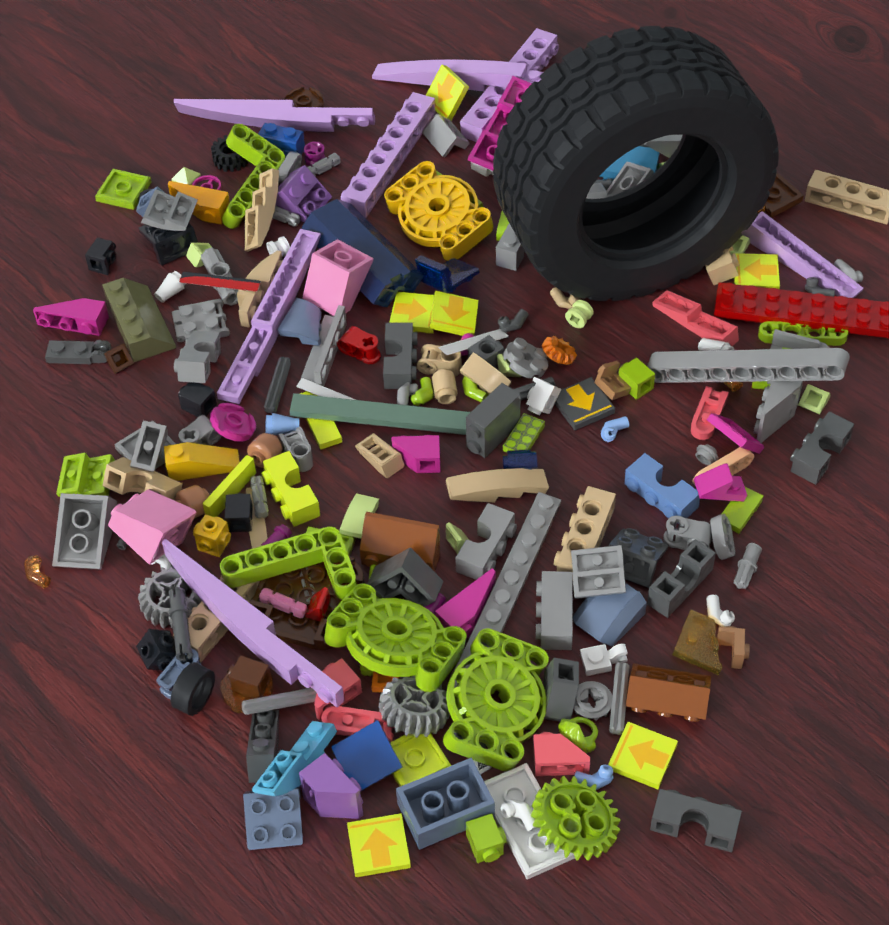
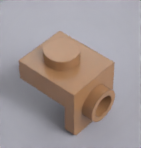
(610, 382)
(736, 638)

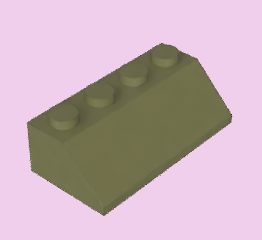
(138, 318)

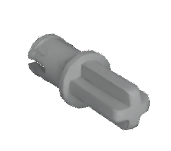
(747, 565)

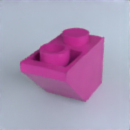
(419, 452)

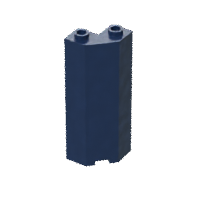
(389, 269)

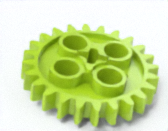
(575, 818)

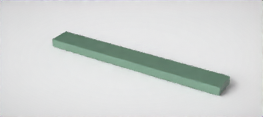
(378, 413)

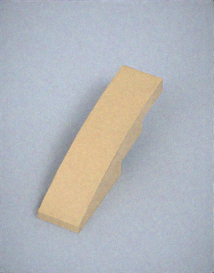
(260, 214)
(491, 484)

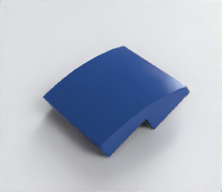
(367, 755)

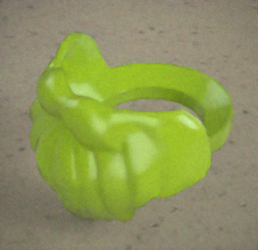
(573, 733)

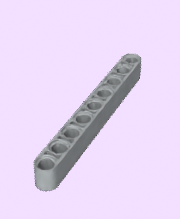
(750, 365)

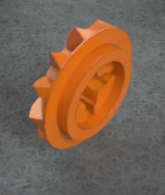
(559, 350)

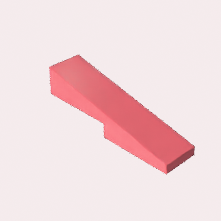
(691, 316)

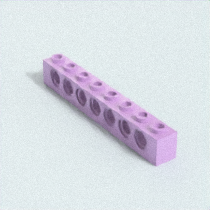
(536, 54)
(389, 153)

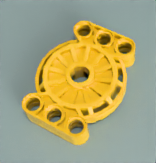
(456, 222)

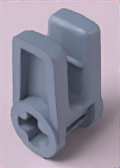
(172, 671)

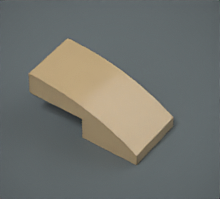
(483, 374)

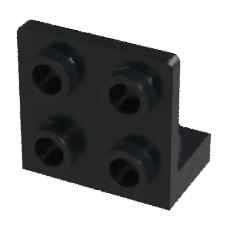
(167, 243)

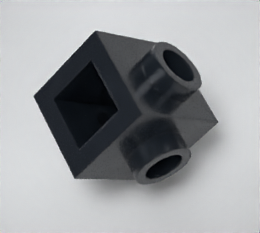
(157, 649)

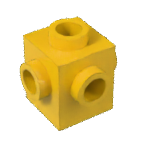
(212, 535)

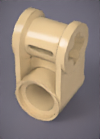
(438, 360)

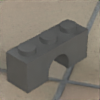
(399, 342)
(829, 433)
(671, 590)
(676, 809)

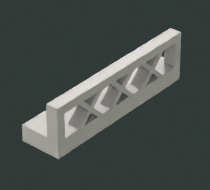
(322, 356)

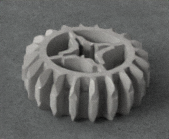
(159, 586)
(412, 709)

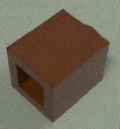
(249, 677)

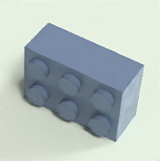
(444, 802)

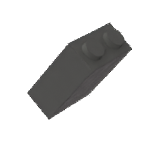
(492, 420)

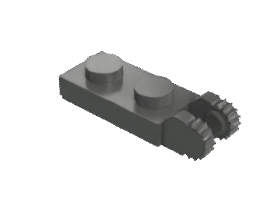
(77, 352)

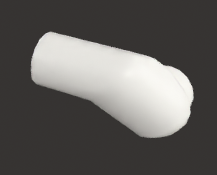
(722, 618)
(520, 810)

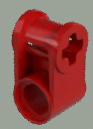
(360, 345)

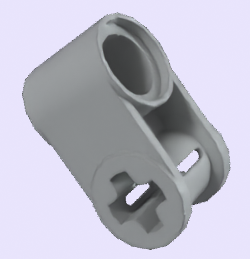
(199, 432)
(298, 447)
(687, 532)

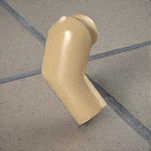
(561, 300)

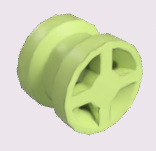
(579, 314)

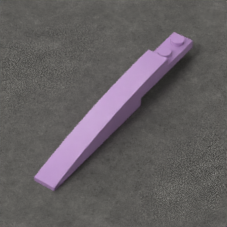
(474, 73)
(275, 111)
(798, 256)
(269, 317)
(252, 627)

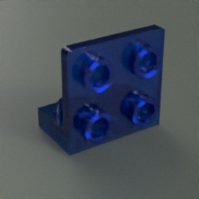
(447, 275)

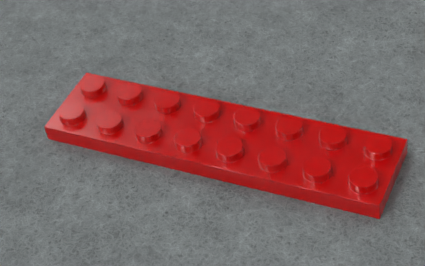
(804, 308)

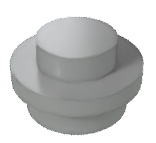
(706, 454)

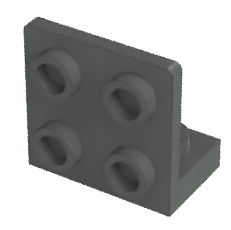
(639, 555)

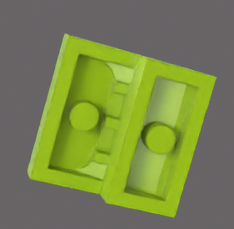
(83, 475)

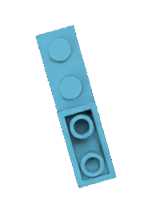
(284, 770)

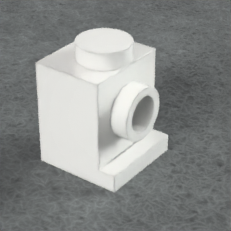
(542, 396)

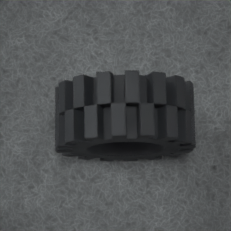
(224, 160)

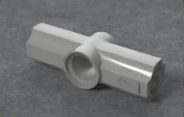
(216, 266)

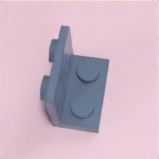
(273, 820)

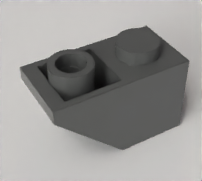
(561, 688)

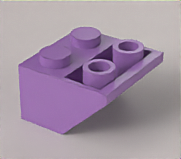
(302, 193)
(330, 790)

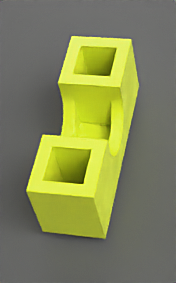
(297, 503)

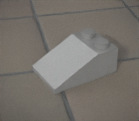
(83, 531)

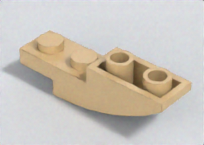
(250, 300)

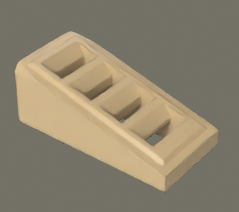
(382, 456)

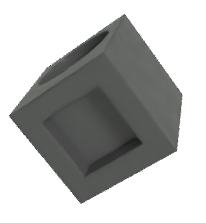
(487, 349)

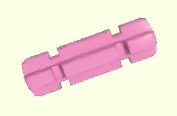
(283, 602)

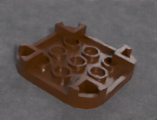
(303, 630)

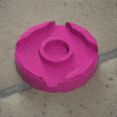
(232, 422)

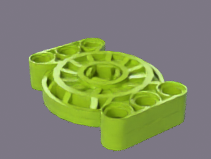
(395, 637)
(483, 719)

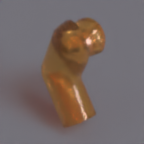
(33, 572)

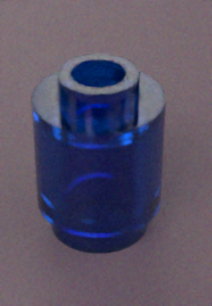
(520, 459)

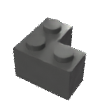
(406, 576)

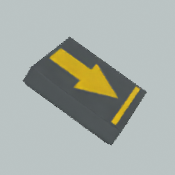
(583, 404)

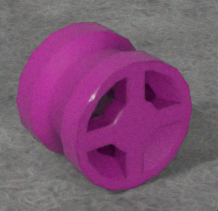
(314, 152)

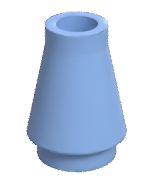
(278, 424)

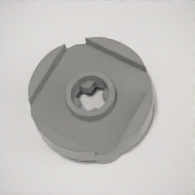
(526, 358)

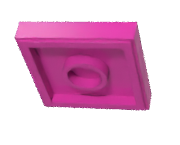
(735, 433)

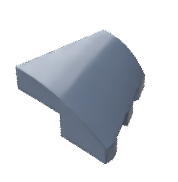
(302, 322)

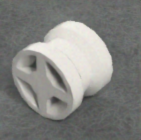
(280, 245)

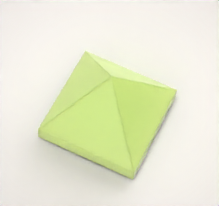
(186, 176)
(503, 366)

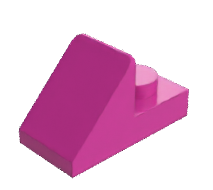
(720, 485)

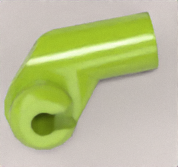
(471, 390)
(424, 394)

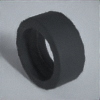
(192, 689)

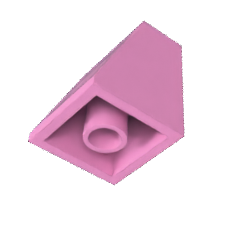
(336, 276)
(148, 521)

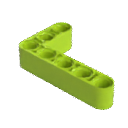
(259, 153)
(295, 559)

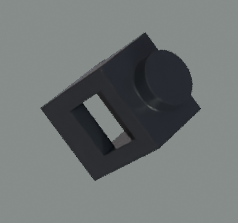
(101, 256)

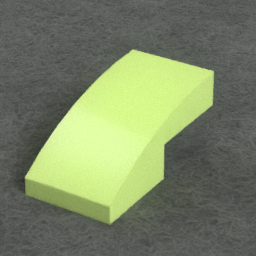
(354, 518)

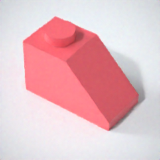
(345, 677)
(558, 756)

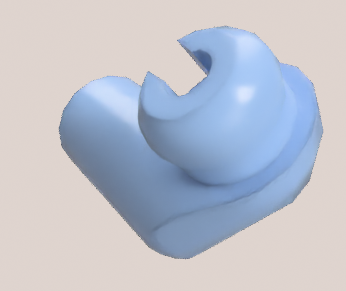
(611, 428)
(600, 778)

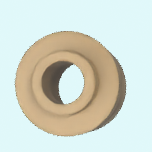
(444, 386)

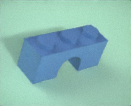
(644, 479)

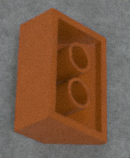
(389, 535)
(668, 692)

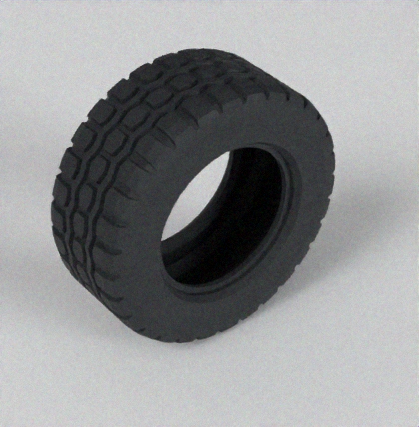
(598, 110)

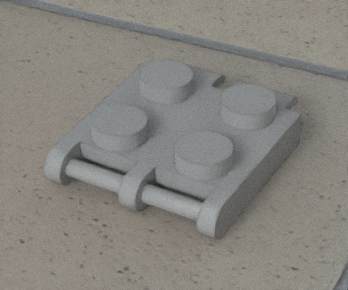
(199, 317)

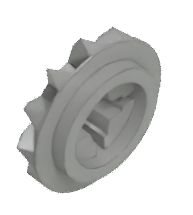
(599, 693)

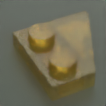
(698, 642)

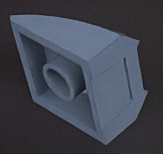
(610, 616)

